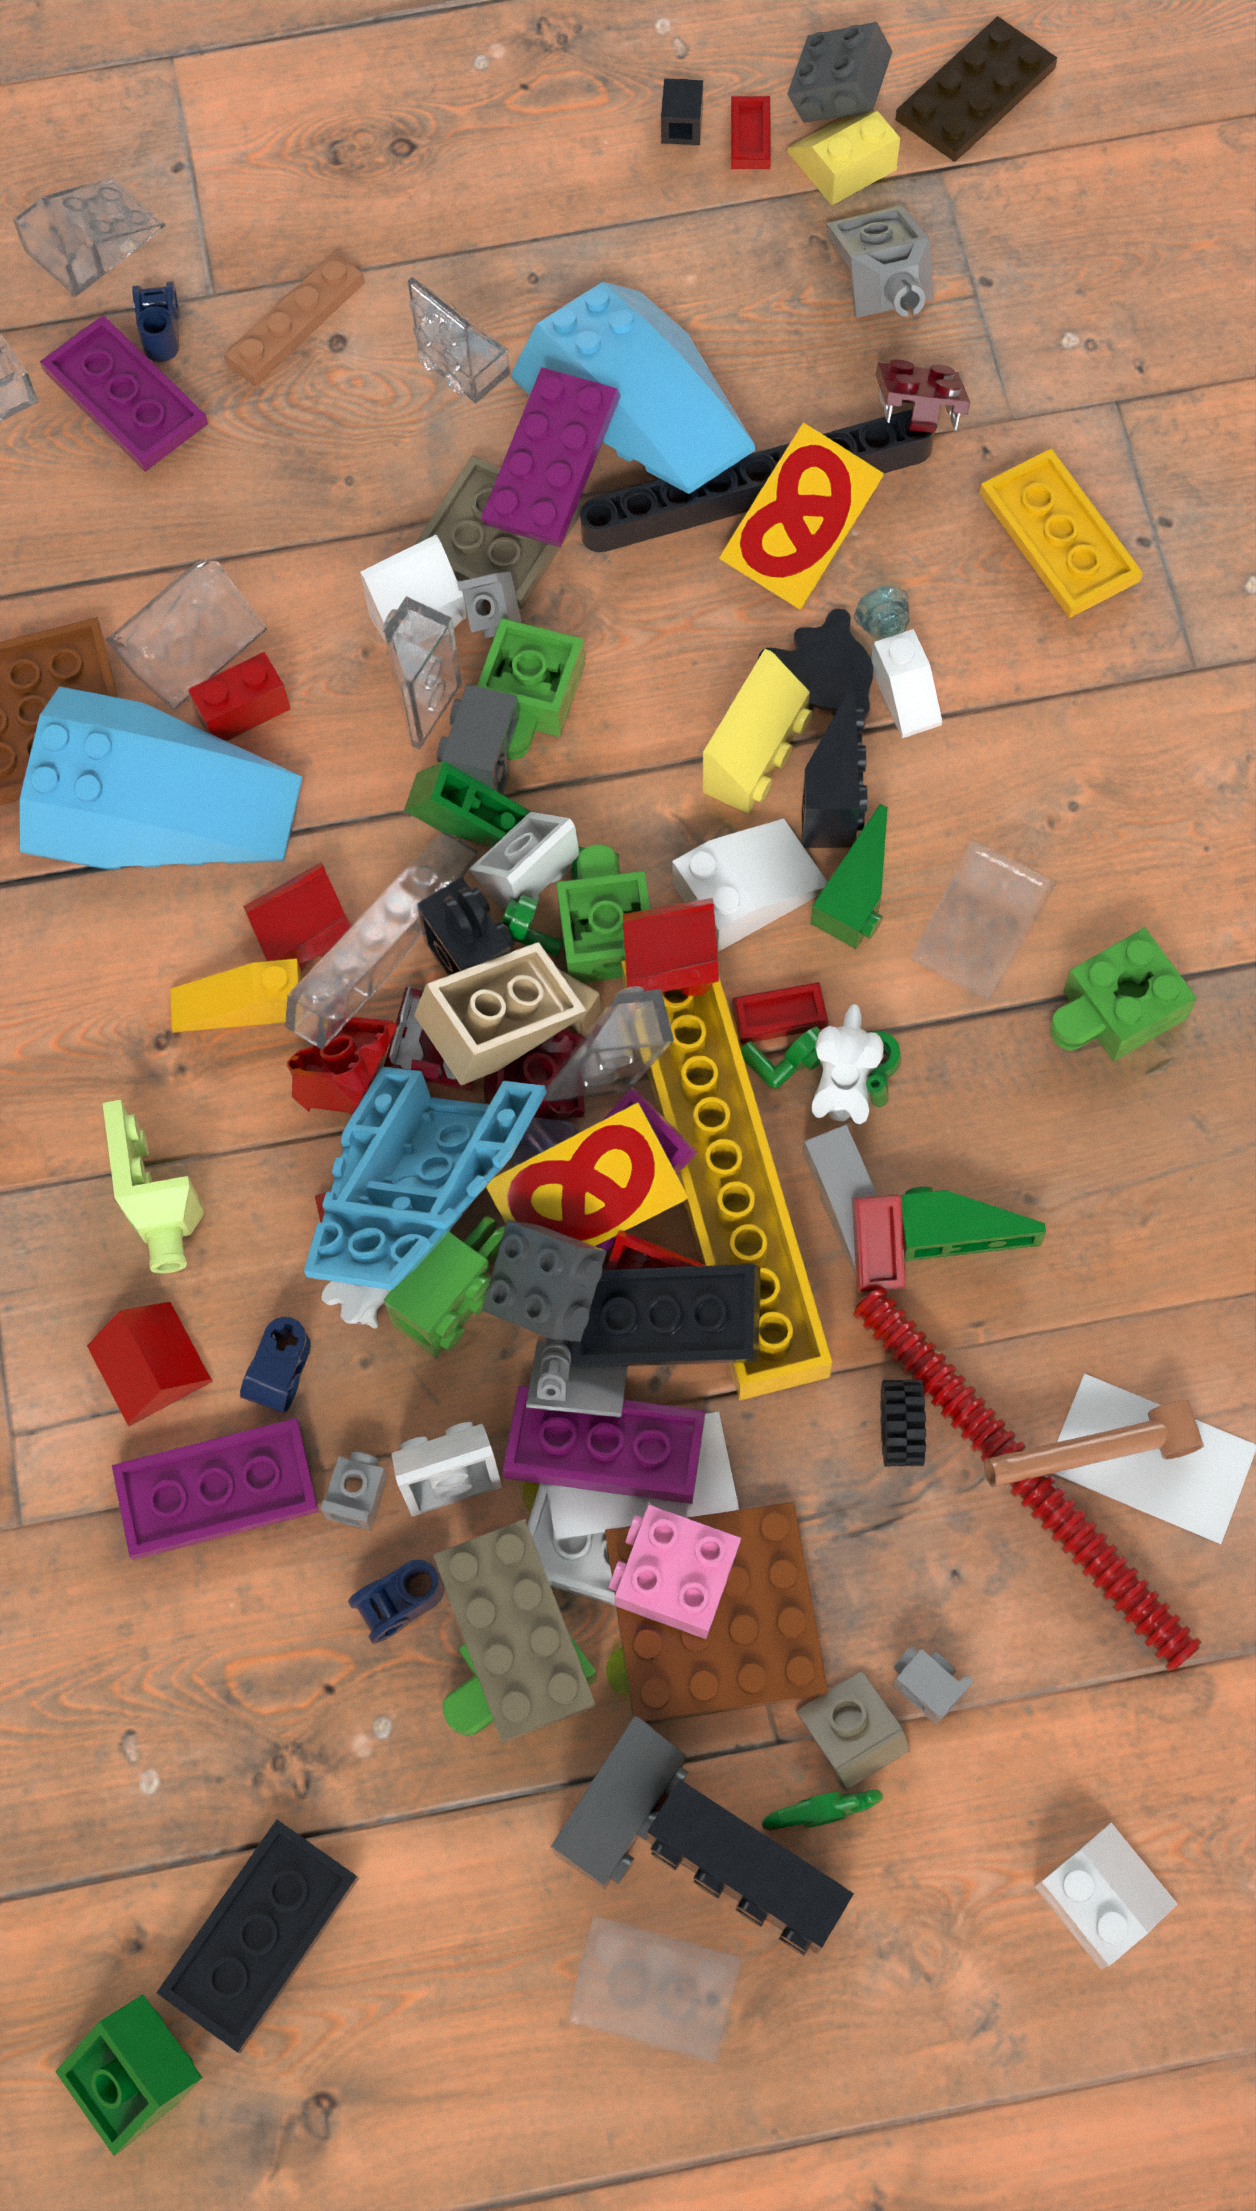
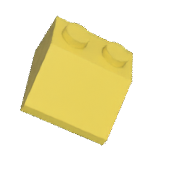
(848, 154)

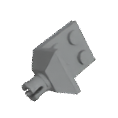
(886, 261)

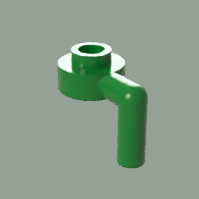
(519, 919)
(799, 1055)
(878, 1078)

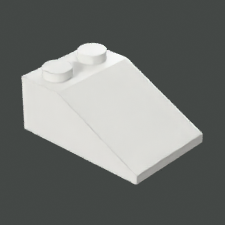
(750, 877)
(445, 1468)

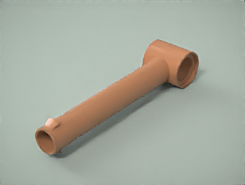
(1169, 1429)

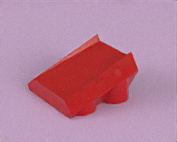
(298, 918)
(672, 948)
(343, 1069)

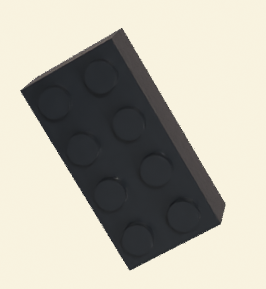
(747, 1867)

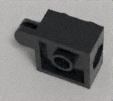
(460, 929)

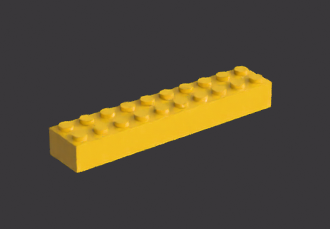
(735, 1188)

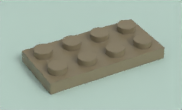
(514, 1631)

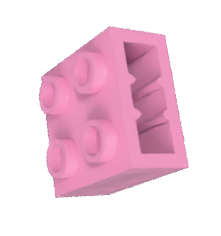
(674, 1570)

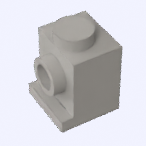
(500, 592)
(358, 1507)
(929, 1683)

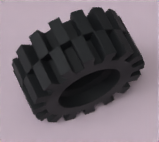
(903, 1423)

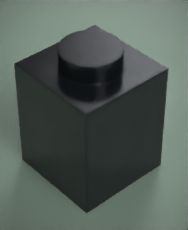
(682, 111)

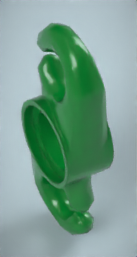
(821, 1809)

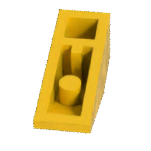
(235, 997)

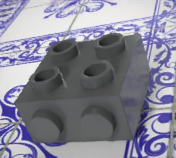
(840, 72)
(544, 1281)

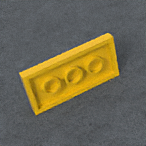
(1060, 533)

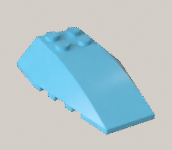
(669, 401)
(143, 789)
(410, 1175)

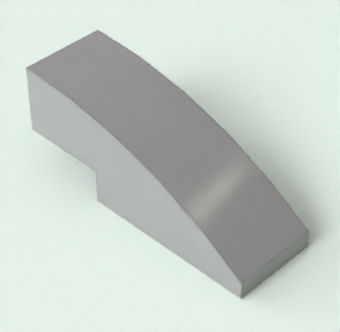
(840, 1178)

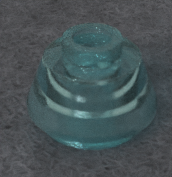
(883, 612)

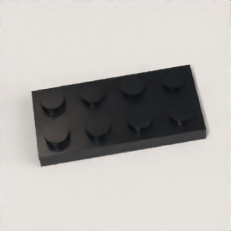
(672, 1317)
(257, 1936)

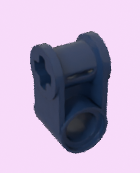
(157, 320)
(276, 1373)
(395, 1601)

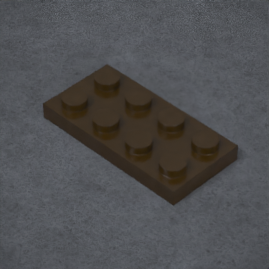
(976, 89)

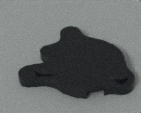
(829, 663)

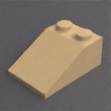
(496, 1011)

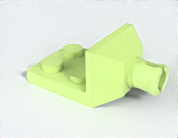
(156, 1210)

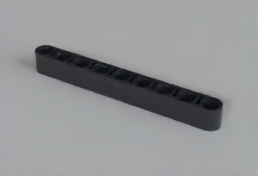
(704, 506)

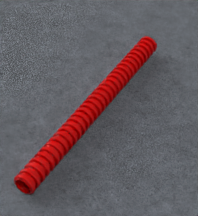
(1039, 1492)

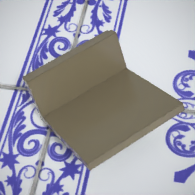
(854, 1730)

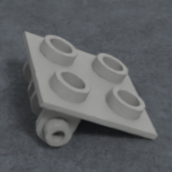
(569, 1388)

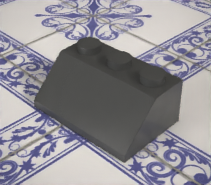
(620, 1804)

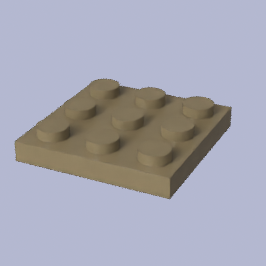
(481, 549)

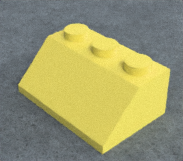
(755, 735)

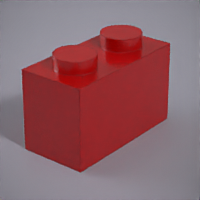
(239, 698)

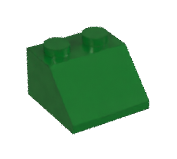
(128, 2073)

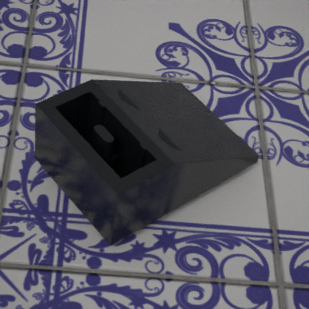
(833, 782)

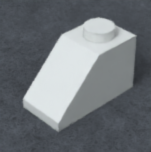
(906, 683)

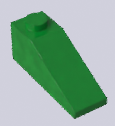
(462, 805)
(852, 896)
(954, 1225)

